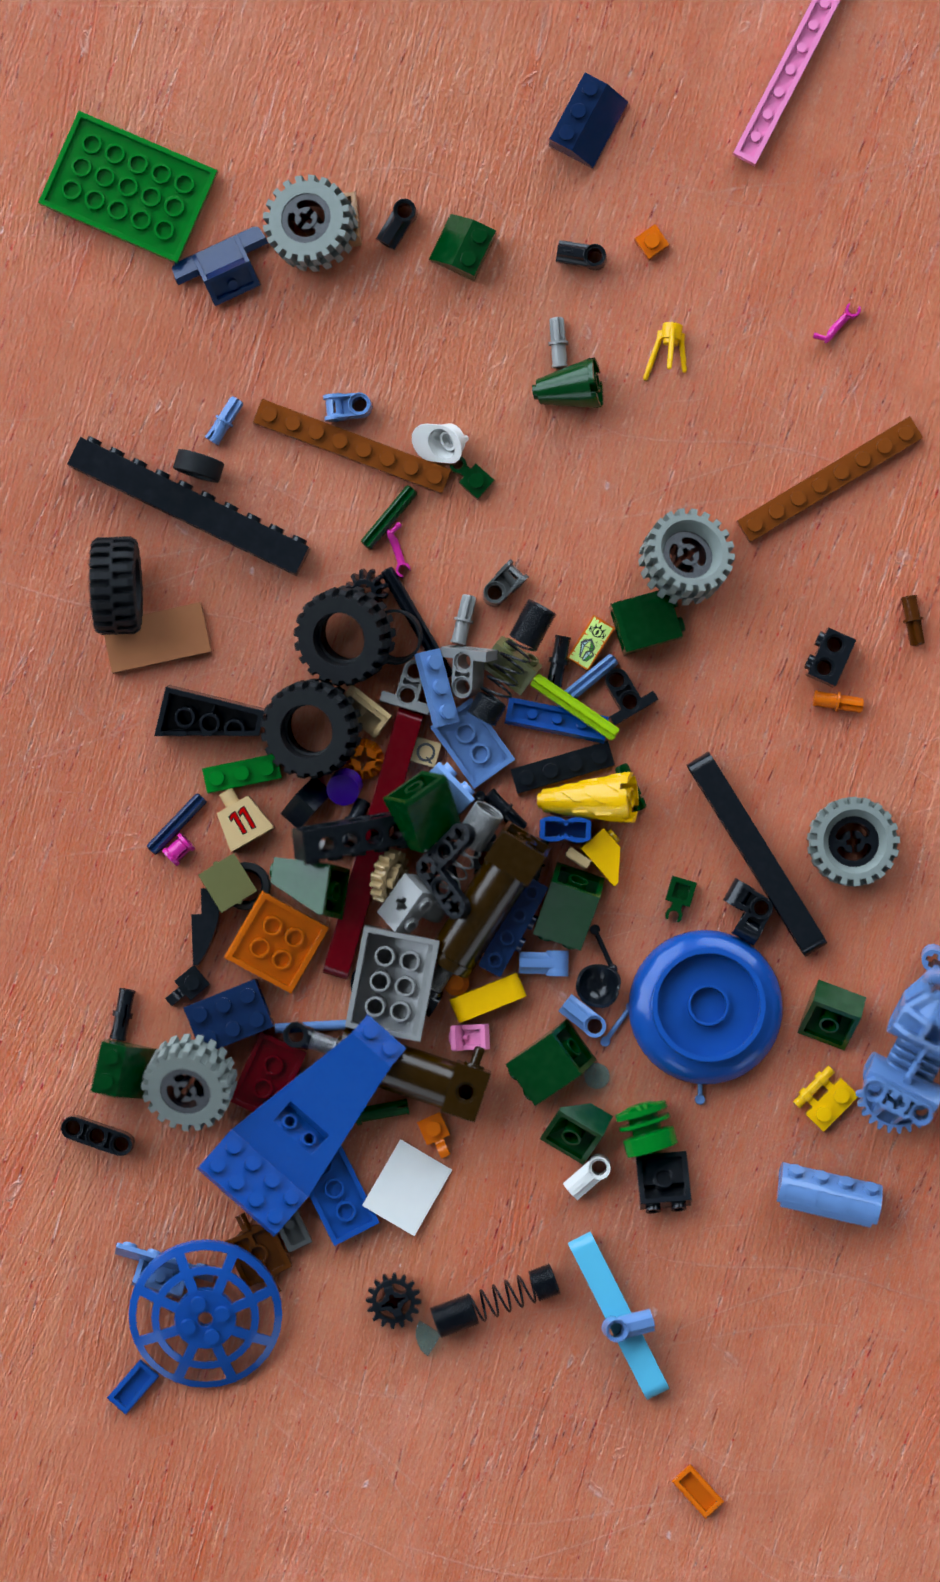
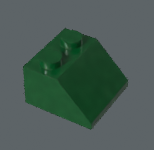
(463, 246)
(832, 1015)

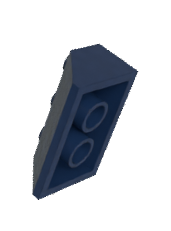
(588, 120)

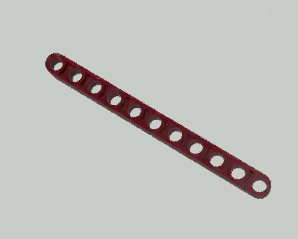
(358, 891)

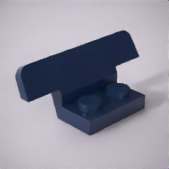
(224, 266)

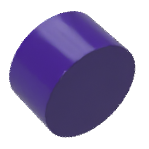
(344, 786)

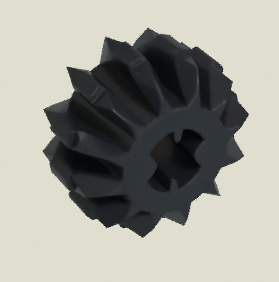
(369, 580)

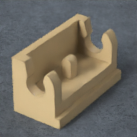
(372, 715)

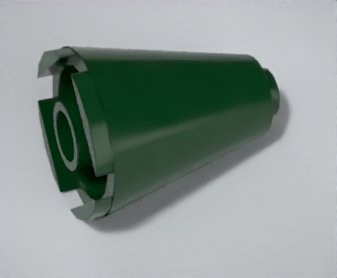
(571, 386)

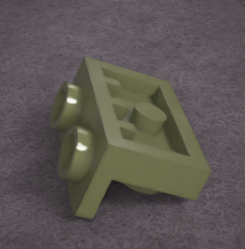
(530, 669)

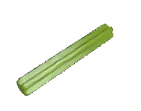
(574, 707)

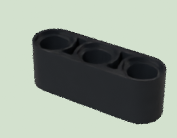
(110, 1135)

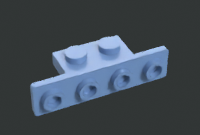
(162, 1274)

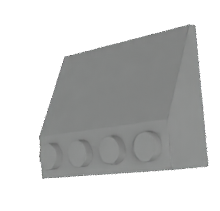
(393, 981)

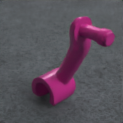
(837, 325)
(397, 549)

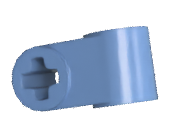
(344, 406)

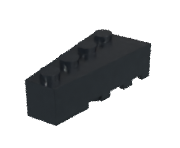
(201, 714)

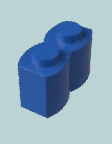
(573, 830)

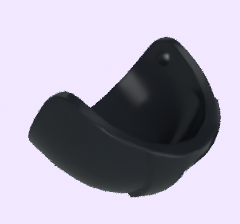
(598, 985)

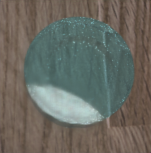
(596, 1076)

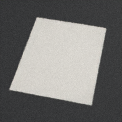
(407, 1187)

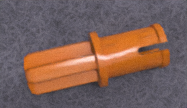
(838, 701)

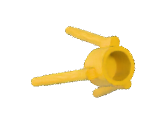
(671, 335)

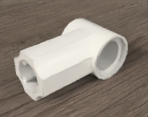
(586, 1177)

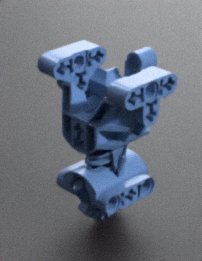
(904, 1080)

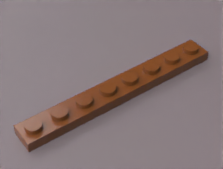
(352, 446)
(829, 479)

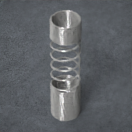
(485, 822)

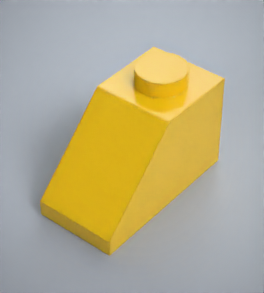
(604, 854)

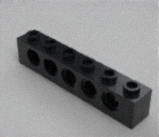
(307, 838)

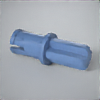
(224, 420)

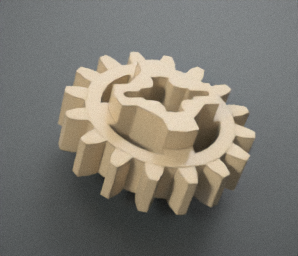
(387, 873)

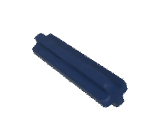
(176, 823)

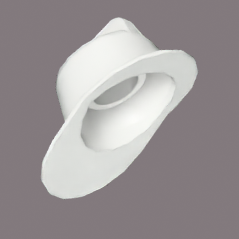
(439, 442)

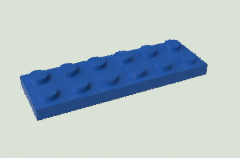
(340, 1199)

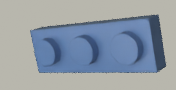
(436, 688)

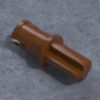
(913, 620)

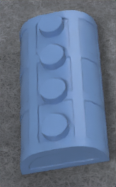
(829, 1195)

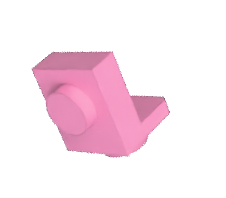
(469, 1036)

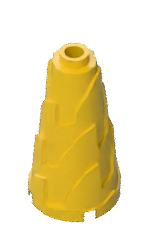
(597, 798)

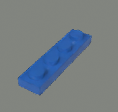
(549, 719)

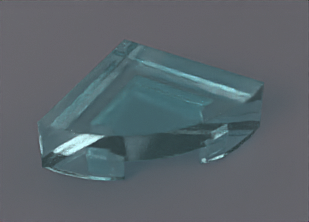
(426, 1337)

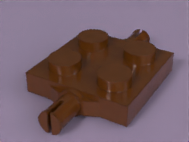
(264, 1247)

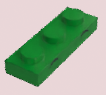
(241, 773)

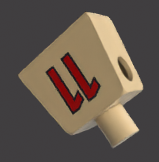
(241, 820)

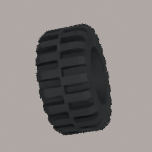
(115, 585)
(314, 643)
(281, 739)

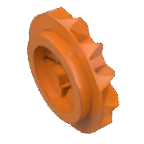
(371, 768)

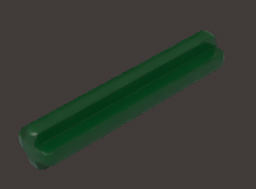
(388, 517)

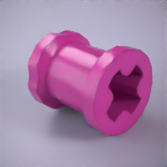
(178, 849)

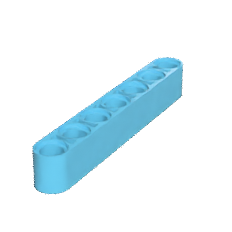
(613, 1304)

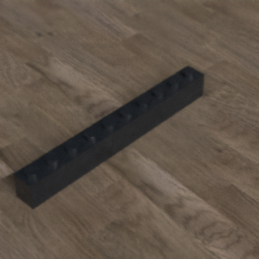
(188, 506)

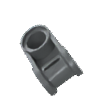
(505, 583)

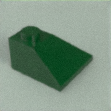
(577, 1130)

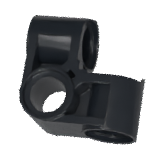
(744, 898)

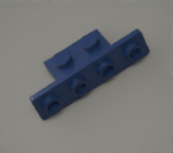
(510, 933)

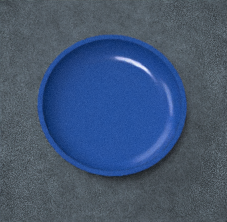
(705, 1007)

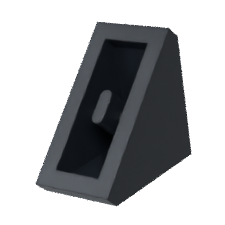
(305, 802)

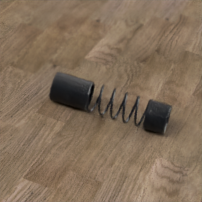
(530, 631)
(460, 1312)

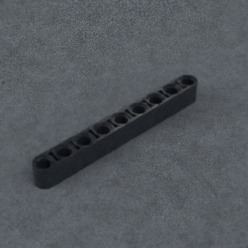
(756, 854)

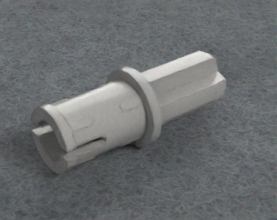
(558, 342)
(463, 619)

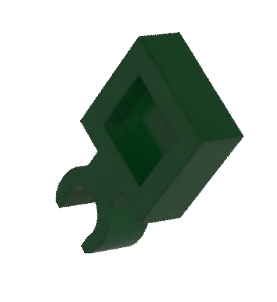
(474, 480)
(679, 893)

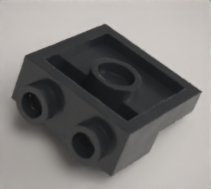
(663, 1181)

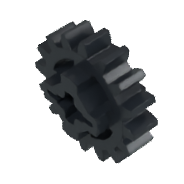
(381, 1305)

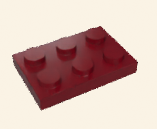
(266, 1071)

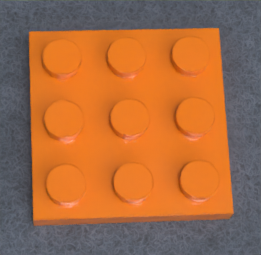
(276, 942)

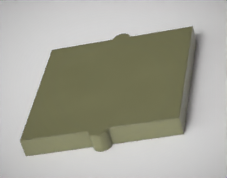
(227, 882)

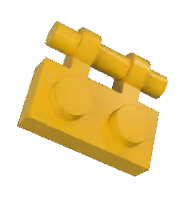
(831, 1103)

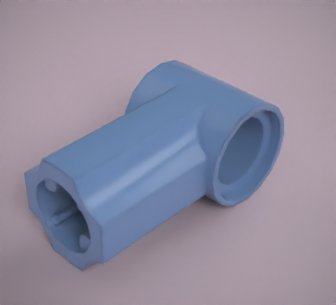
(549, 963)
(580, 1015)
(631, 1325)

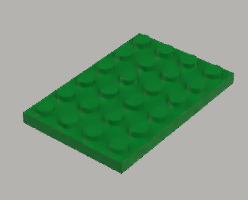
(128, 187)

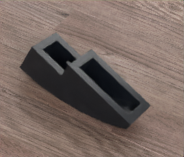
(204, 927)

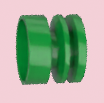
(646, 1128)

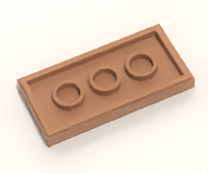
(162, 638)

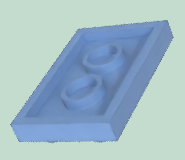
(474, 746)

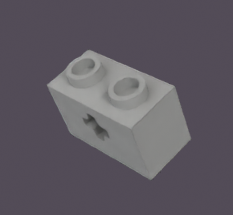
(406, 904)

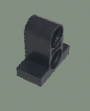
(619, 693)

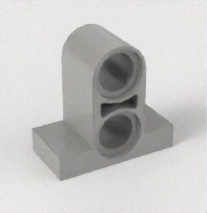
(463, 672)
(407, 683)

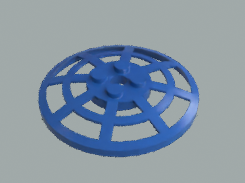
(205, 1300)

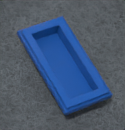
(133, 1386)

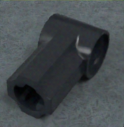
(396, 226)
(577, 254)

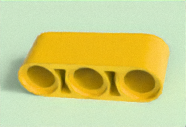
(488, 997)

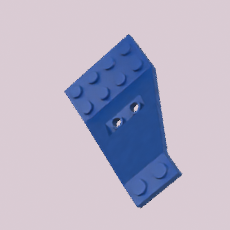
(269, 1164)

